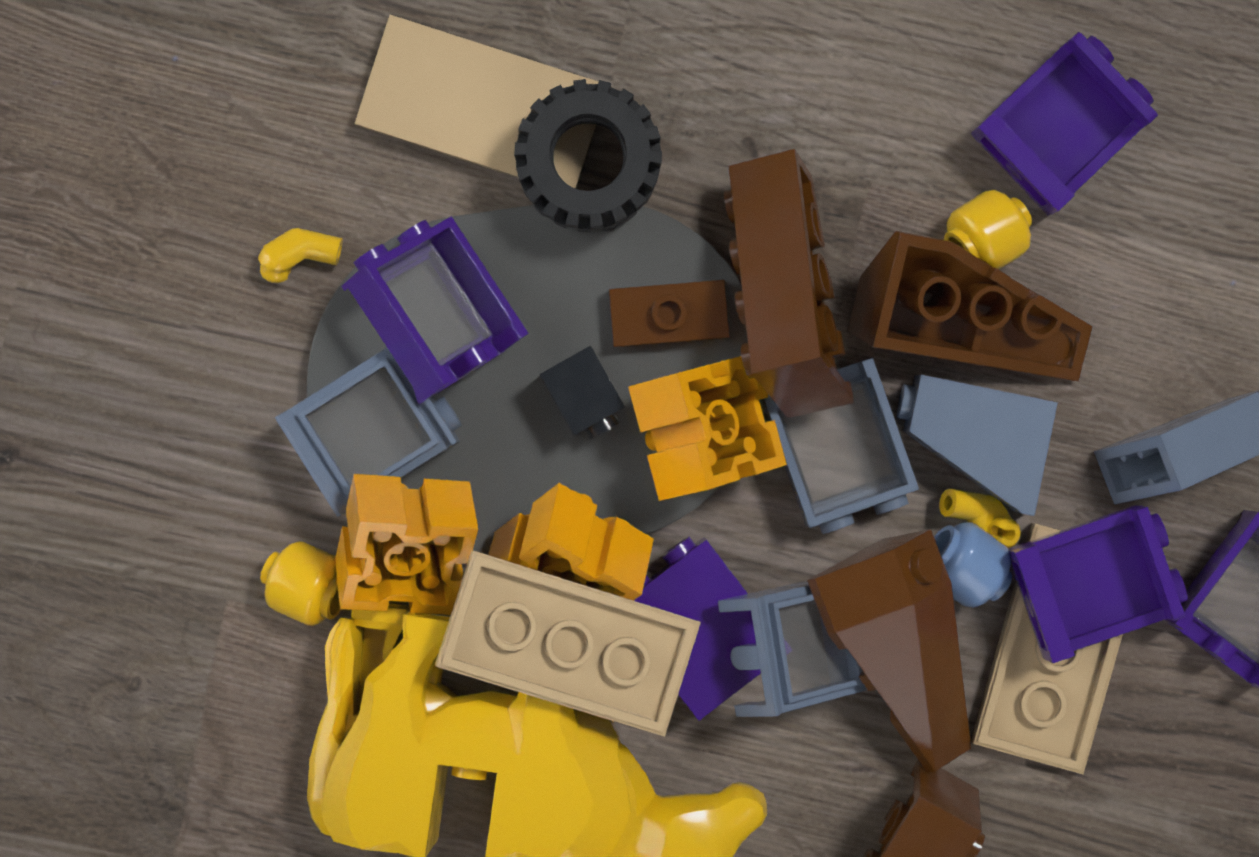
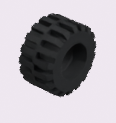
(588, 105)

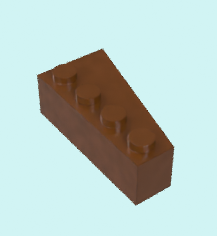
(784, 285)
(936, 821)

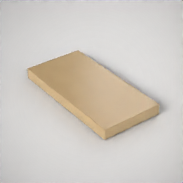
(463, 98)
(567, 643)
(1038, 705)

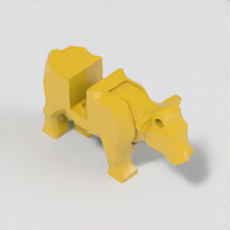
(560, 771)

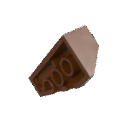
(950, 305)
(900, 626)

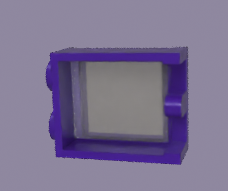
(434, 306)
(1225, 602)

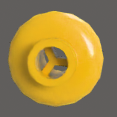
(991, 228)
(302, 583)

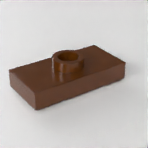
(669, 313)

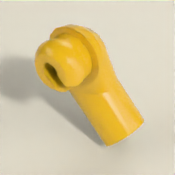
(293, 247)
(983, 511)

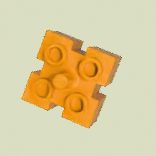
(705, 428)
(404, 544)
(575, 544)

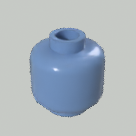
(974, 563)

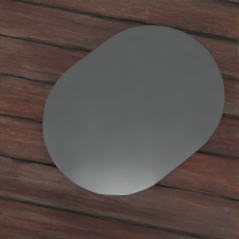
(559, 287)

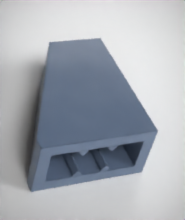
(983, 434)
(1182, 450)

